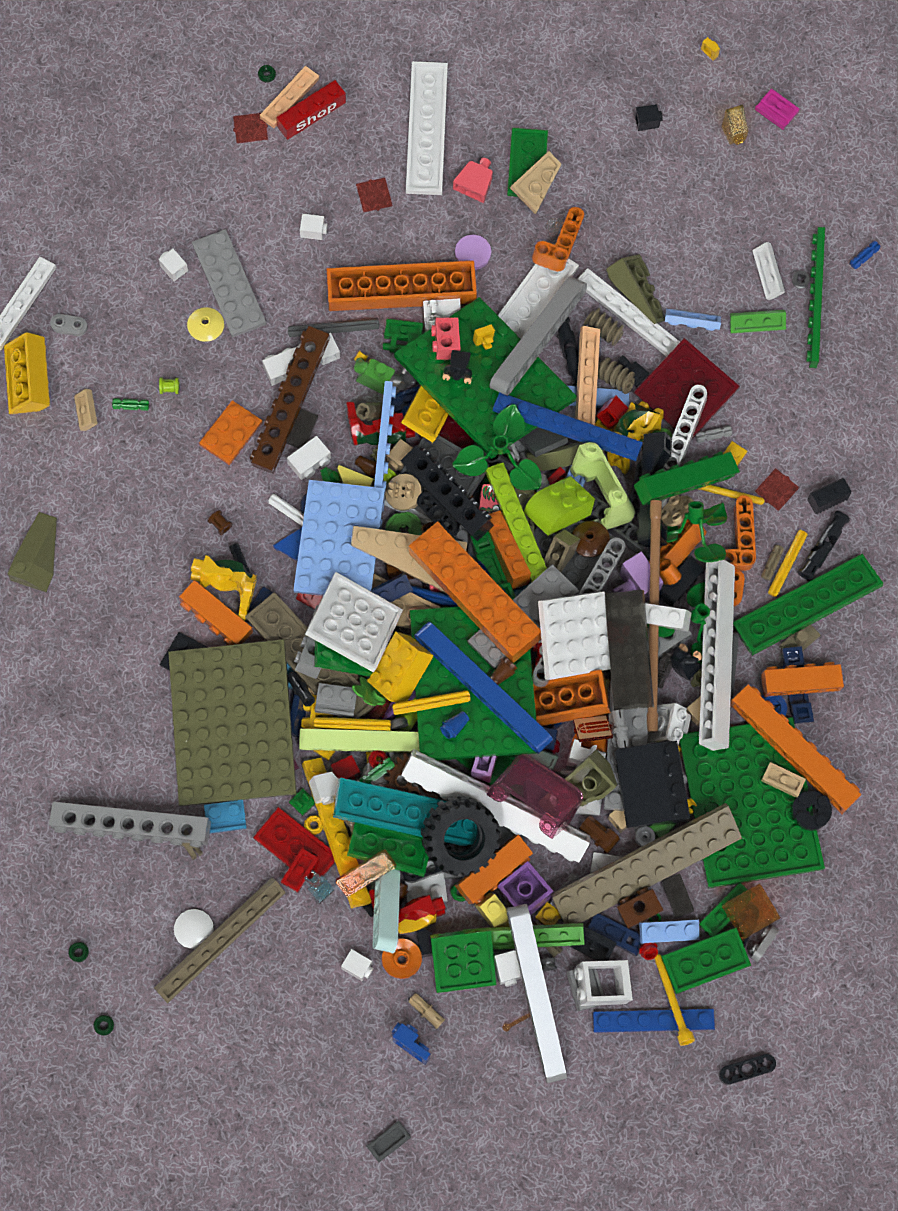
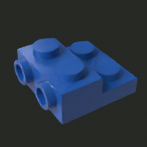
(406, 1038)

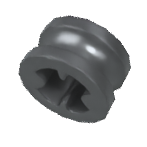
(798, 284)
(548, 964)

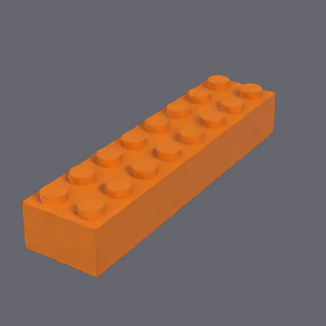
(400, 285)
(475, 592)

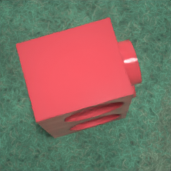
(445, 338)

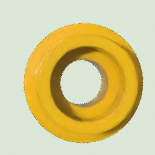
(313, 818)

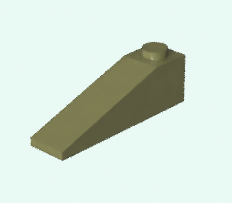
(630, 278)
(35, 558)
(593, 778)

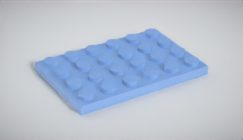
(327, 535)

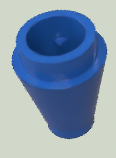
(452, 726)

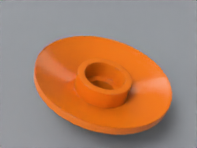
(409, 967)

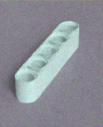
(386, 912)

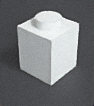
(313, 227)
(173, 264)
(357, 965)

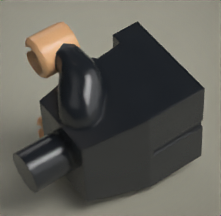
(458, 367)
(684, 663)

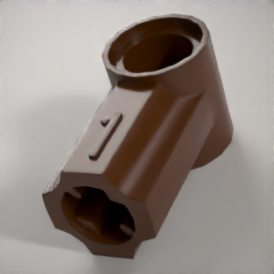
(599, 834)

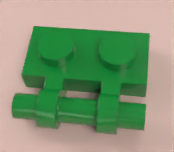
(401, 331)

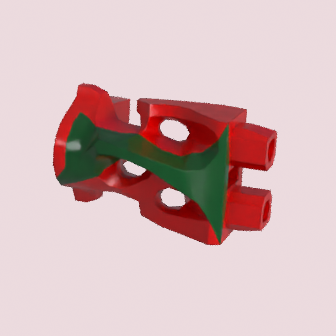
(370, 434)

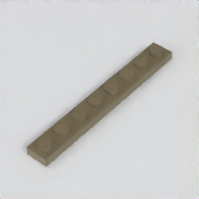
(219, 940)

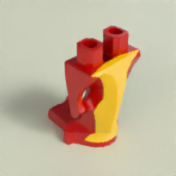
(417, 913)

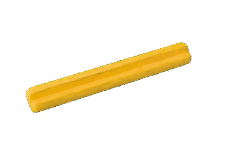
(787, 563)
(431, 702)
(352, 724)

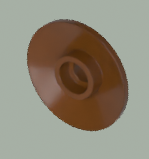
(594, 546)

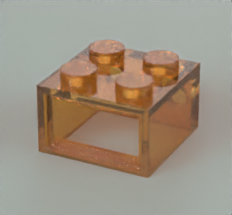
(751, 911)

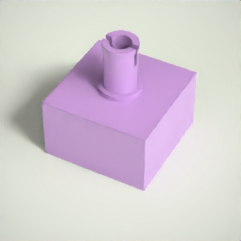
(636, 575)

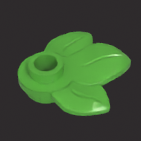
(368, 693)

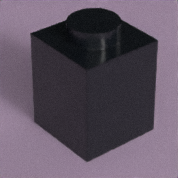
(648, 117)

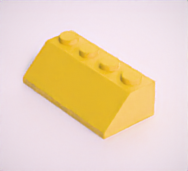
(26, 374)

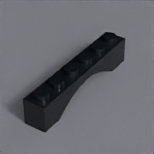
(656, 453)

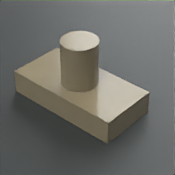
(801, 638)

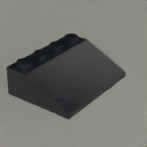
(652, 784)

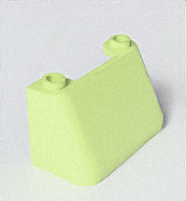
(593, 465)

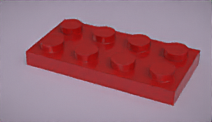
(286, 838)

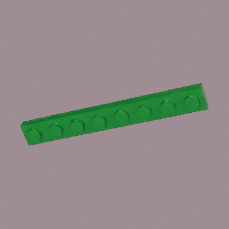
(815, 304)

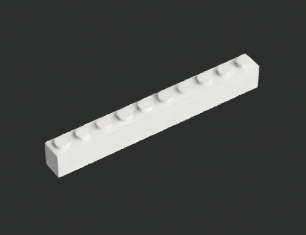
(717, 656)
(510, 813)

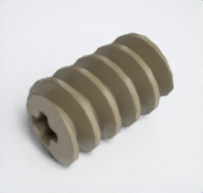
(606, 328)
(616, 376)

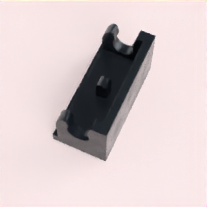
(595, 946)

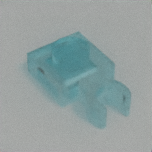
(319, 888)

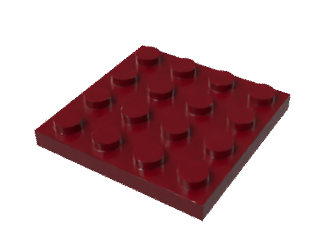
(676, 375)

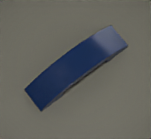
(799, 704)

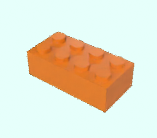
(571, 698)

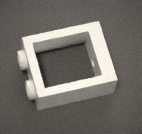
(622, 983)

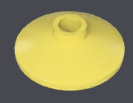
(207, 331)

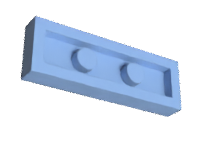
(692, 319)
(669, 931)

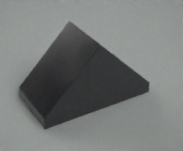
(424, 942)

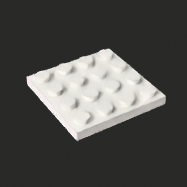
(354, 622)
(574, 635)

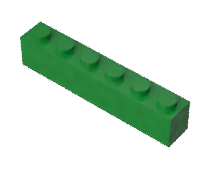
(686, 478)

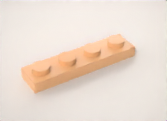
(290, 95)

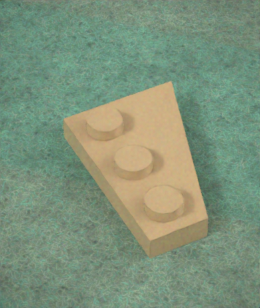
(536, 181)

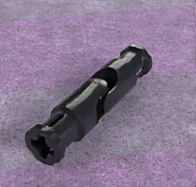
(565, 337)
(822, 548)

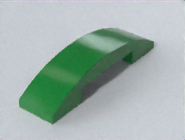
(485, 553)

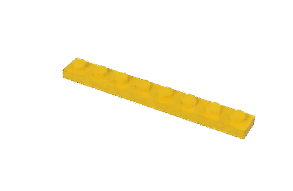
(336, 834)

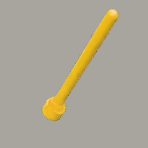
(731, 493)
(684, 1036)

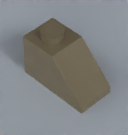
(561, 550)

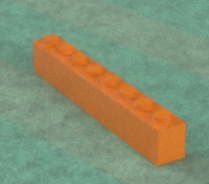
(795, 749)

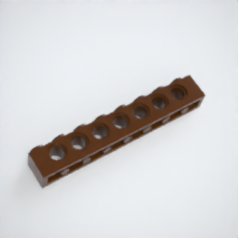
(309, 337)

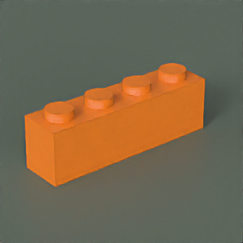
(508, 553)
(215, 614)
(802, 679)
(507, 858)

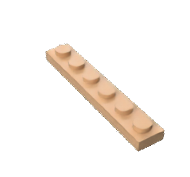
(587, 374)

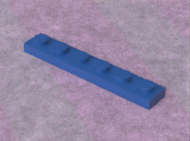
(651, 1020)

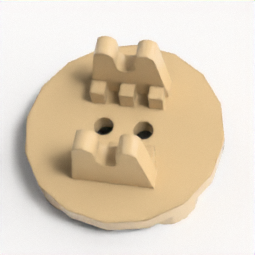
(395, 491)
(674, 511)

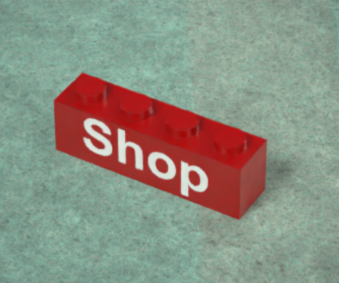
(311, 109)

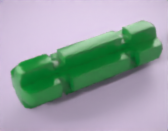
(130, 404)
(378, 771)

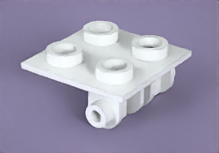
(439, 309)

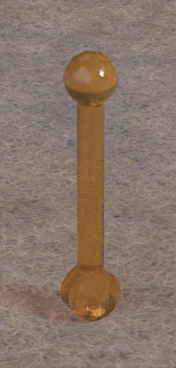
(506, 1027)

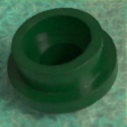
(266, 68)
(78, 945)
(103, 1018)

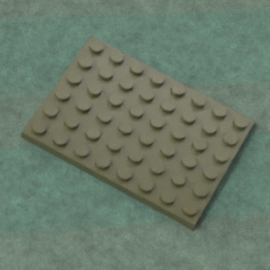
(232, 723)

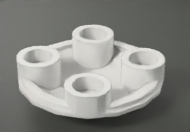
(193, 928)

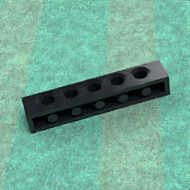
(479, 524)

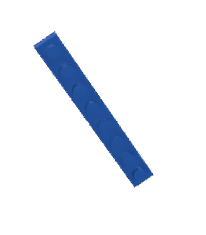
(571, 427)

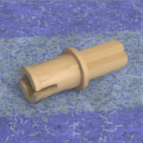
(426, 1010)

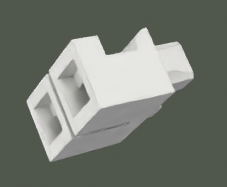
(579, 754)

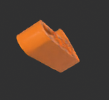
(557, 255)
(746, 533)
(676, 551)

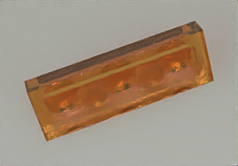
(366, 873)

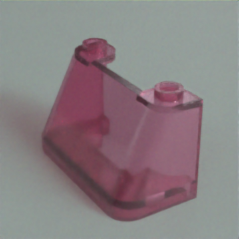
(541, 791)

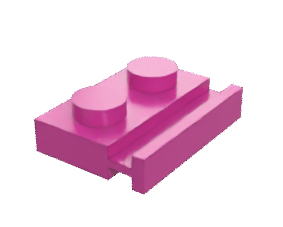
(777, 109)

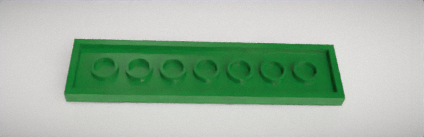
(807, 604)

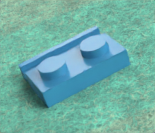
(226, 816)

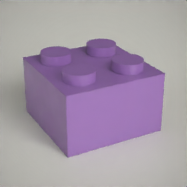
(526, 887)

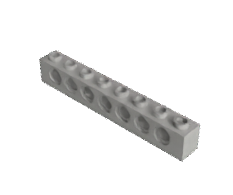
(63, 811)

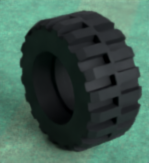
(475, 855)

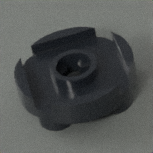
(803, 817)

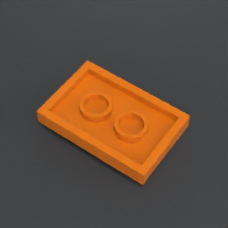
(230, 432)

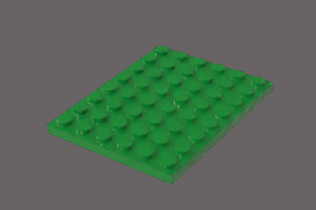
(473, 403)
(484, 732)
(770, 836)

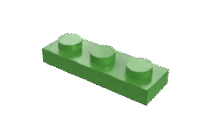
(757, 321)

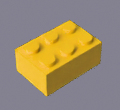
(400, 668)

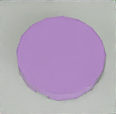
(473, 249)

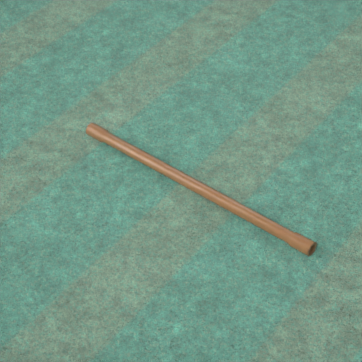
(655, 516)

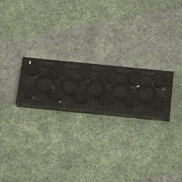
(629, 650)

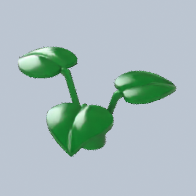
(507, 423)
(697, 515)
(701, 611)

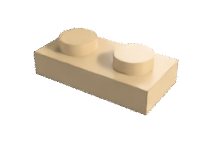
(85, 410)
(783, 780)

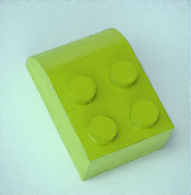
(559, 505)

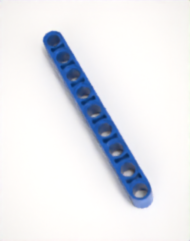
(483, 687)

